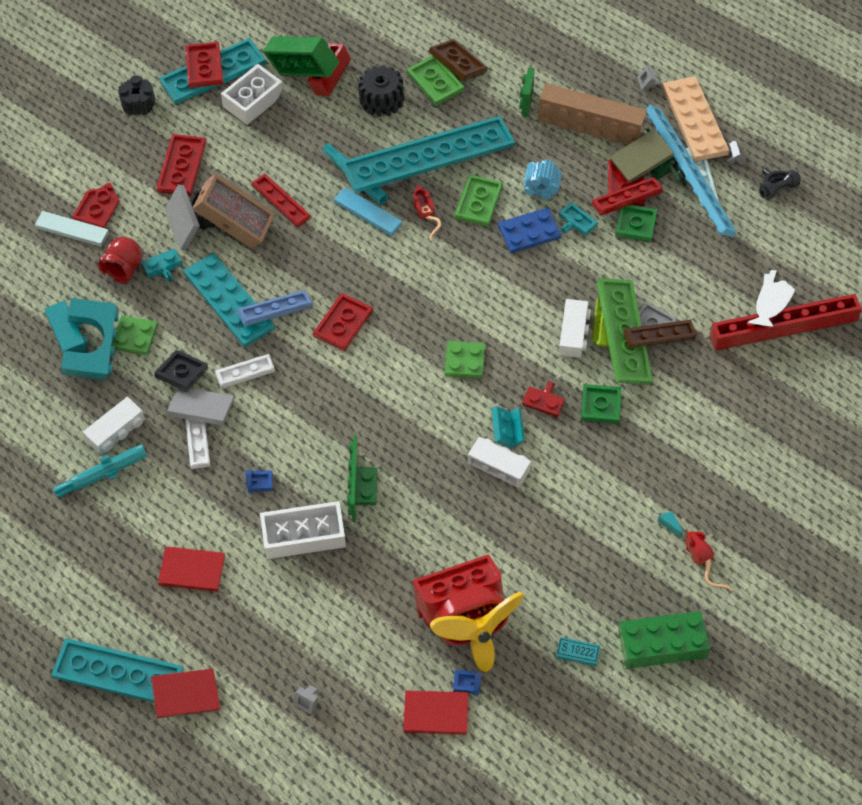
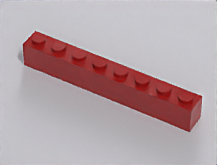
(787, 322)

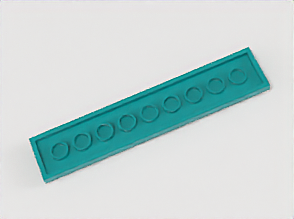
(427, 154)

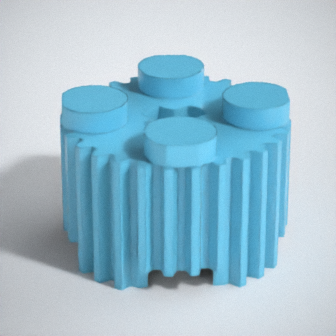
(542, 179)

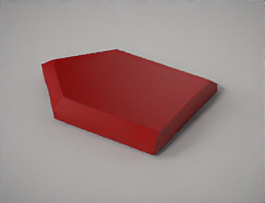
(97, 206)

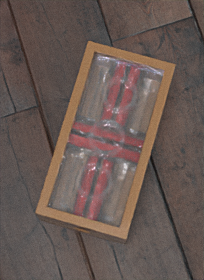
(233, 211)

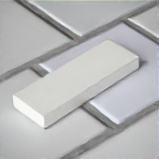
(245, 371)
(197, 444)

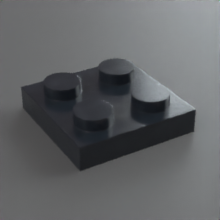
(181, 370)

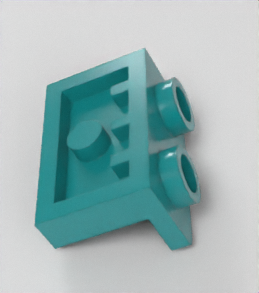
(508, 427)

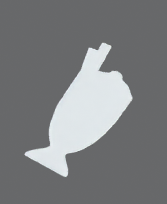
(772, 299)

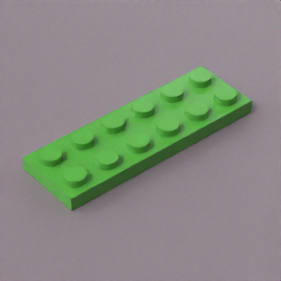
(622, 312)

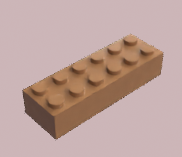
(591, 114)

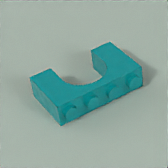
(93, 364)

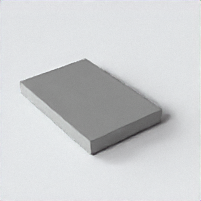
(182, 217)
(201, 406)

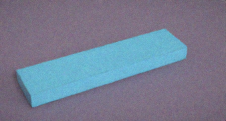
(368, 211)

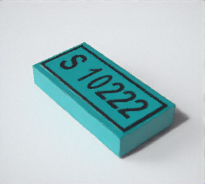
(577, 651)

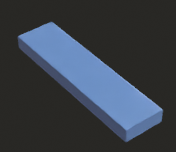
(274, 308)

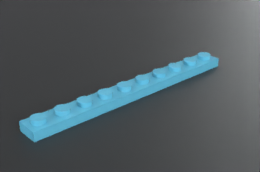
(691, 171)

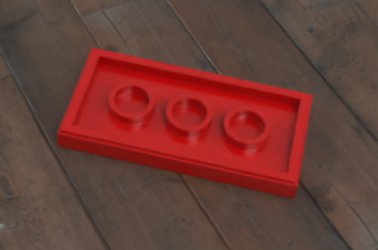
(181, 163)

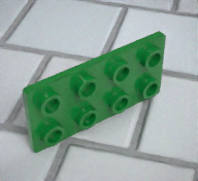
(361, 482)

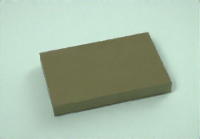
(642, 156)

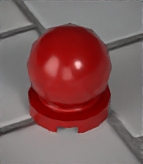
(121, 259)

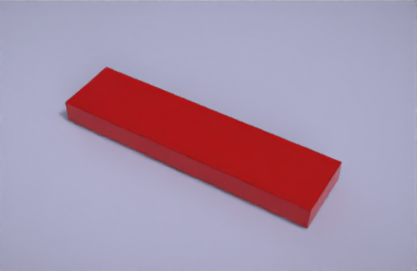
(627, 196)
(281, 200)

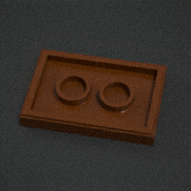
(458, 59)

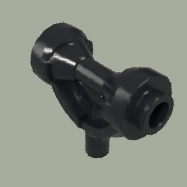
(786, 178)

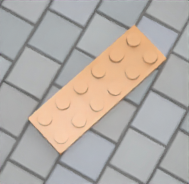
(695, 119)

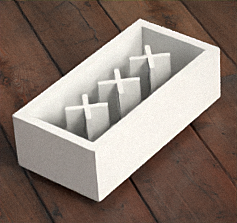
(302, 530)

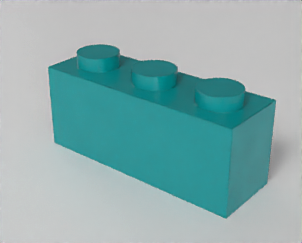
(66, 332)

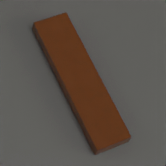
(660, 333)

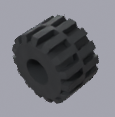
(381, 90)

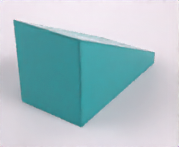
(671, 523)

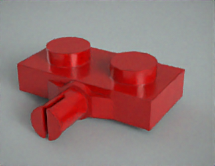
(544, 400)

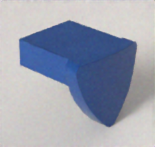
(259, 480)
(467, 681)

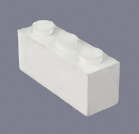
(574, 328)
(114, 426)
(499, 462)

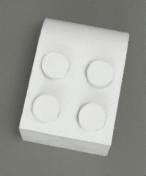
(252, 94)

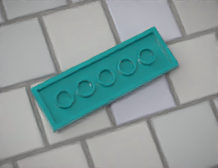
(235, 62)
(225, 296)
(109, 669)

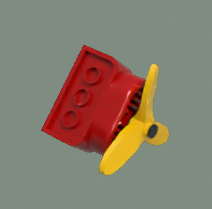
(466, 606)

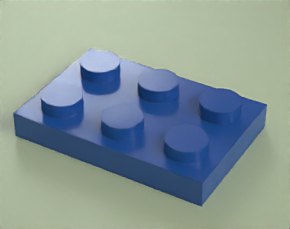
(529, 230)

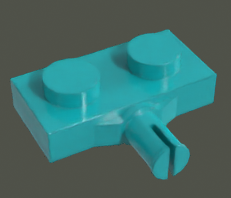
(577, 219)
(162, 264)

